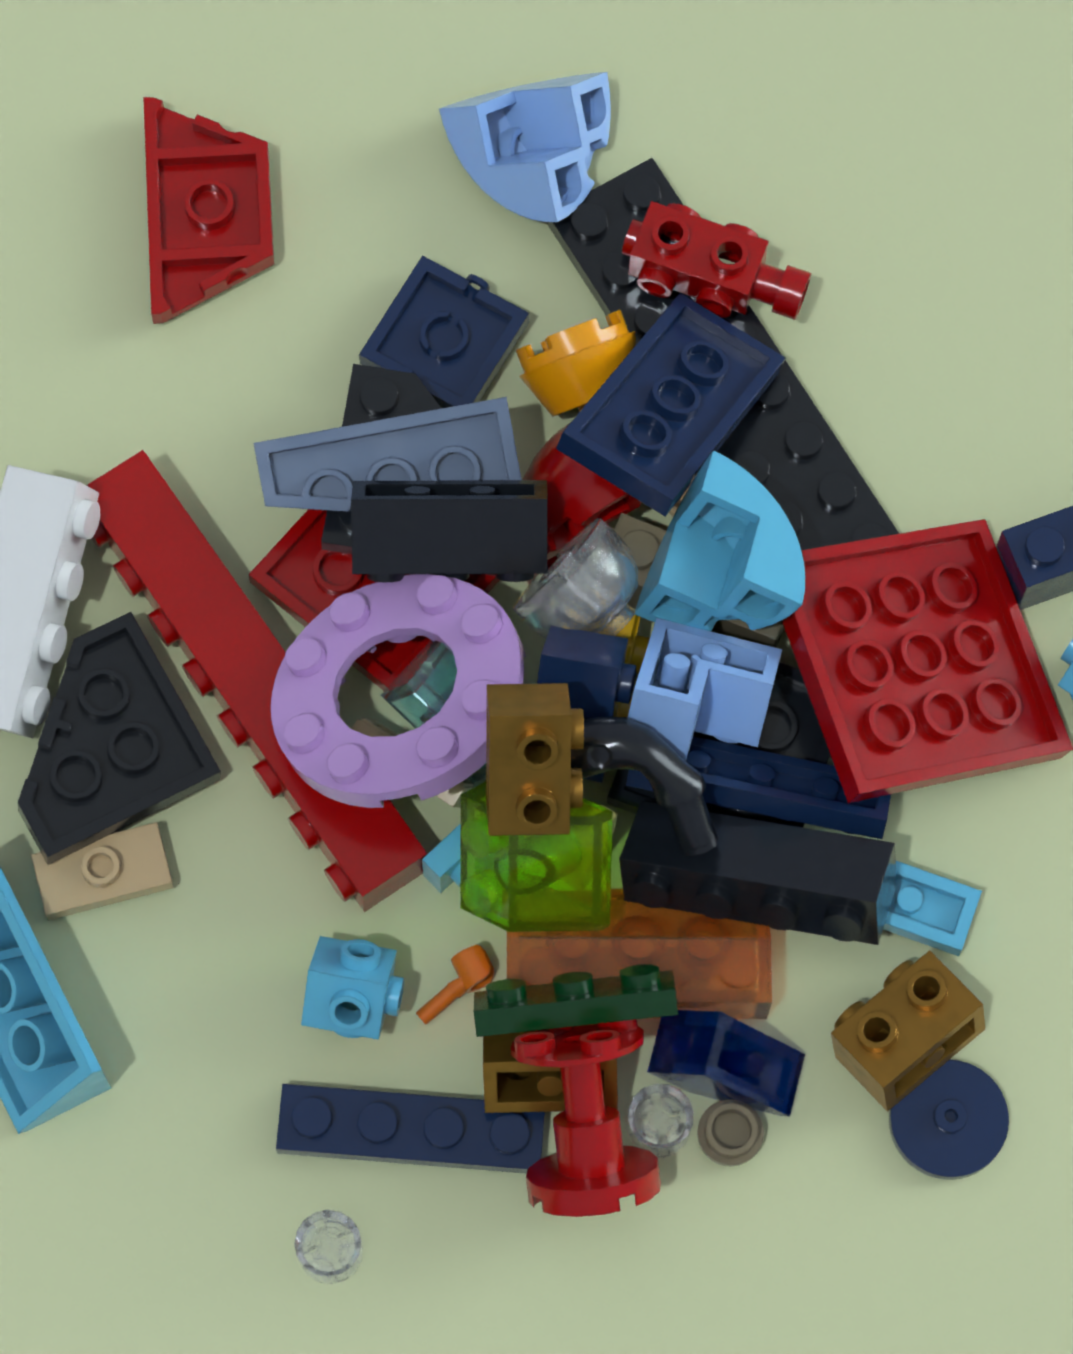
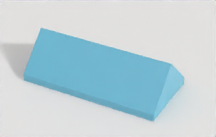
(42, 1046)

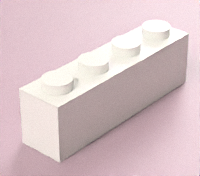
(41, 571)

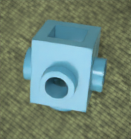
(351, 988)

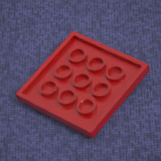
(921, 662)

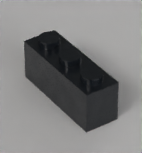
(449, 528)

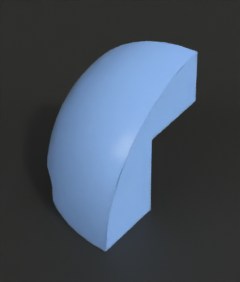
(533, 142)

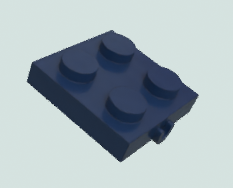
(446, 333)

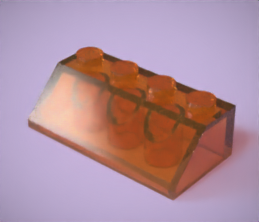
(713, 961)

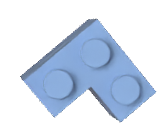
(703, 685)

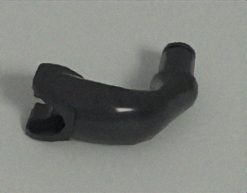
(676, 784)

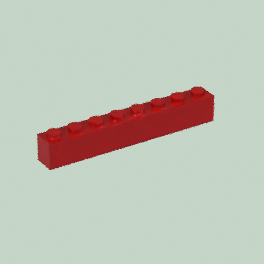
(238, 662)

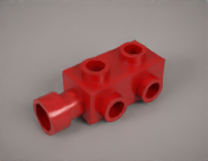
(694, 265)

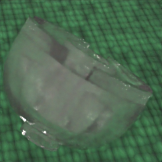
(584, 586)

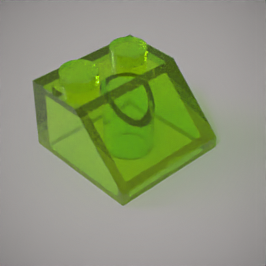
(536, 879)

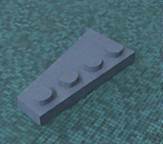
(432, 445)

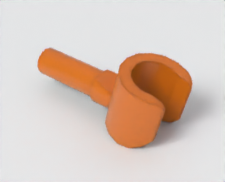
(474, 973)

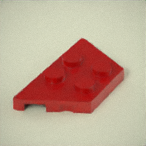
(203, 208)

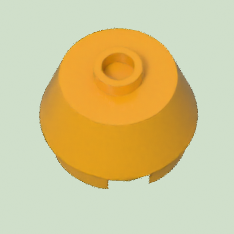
(575, 362)

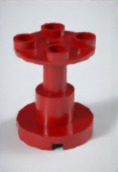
(590, 1160)

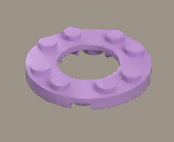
(422, 760)

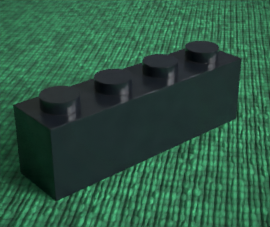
(763, 875)

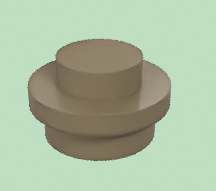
(730, 1132)

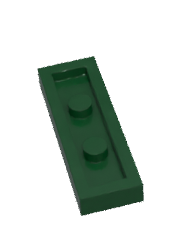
(574, 1001)

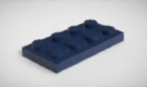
(670, 404)

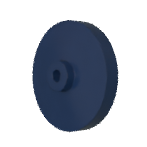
(951, 1122)

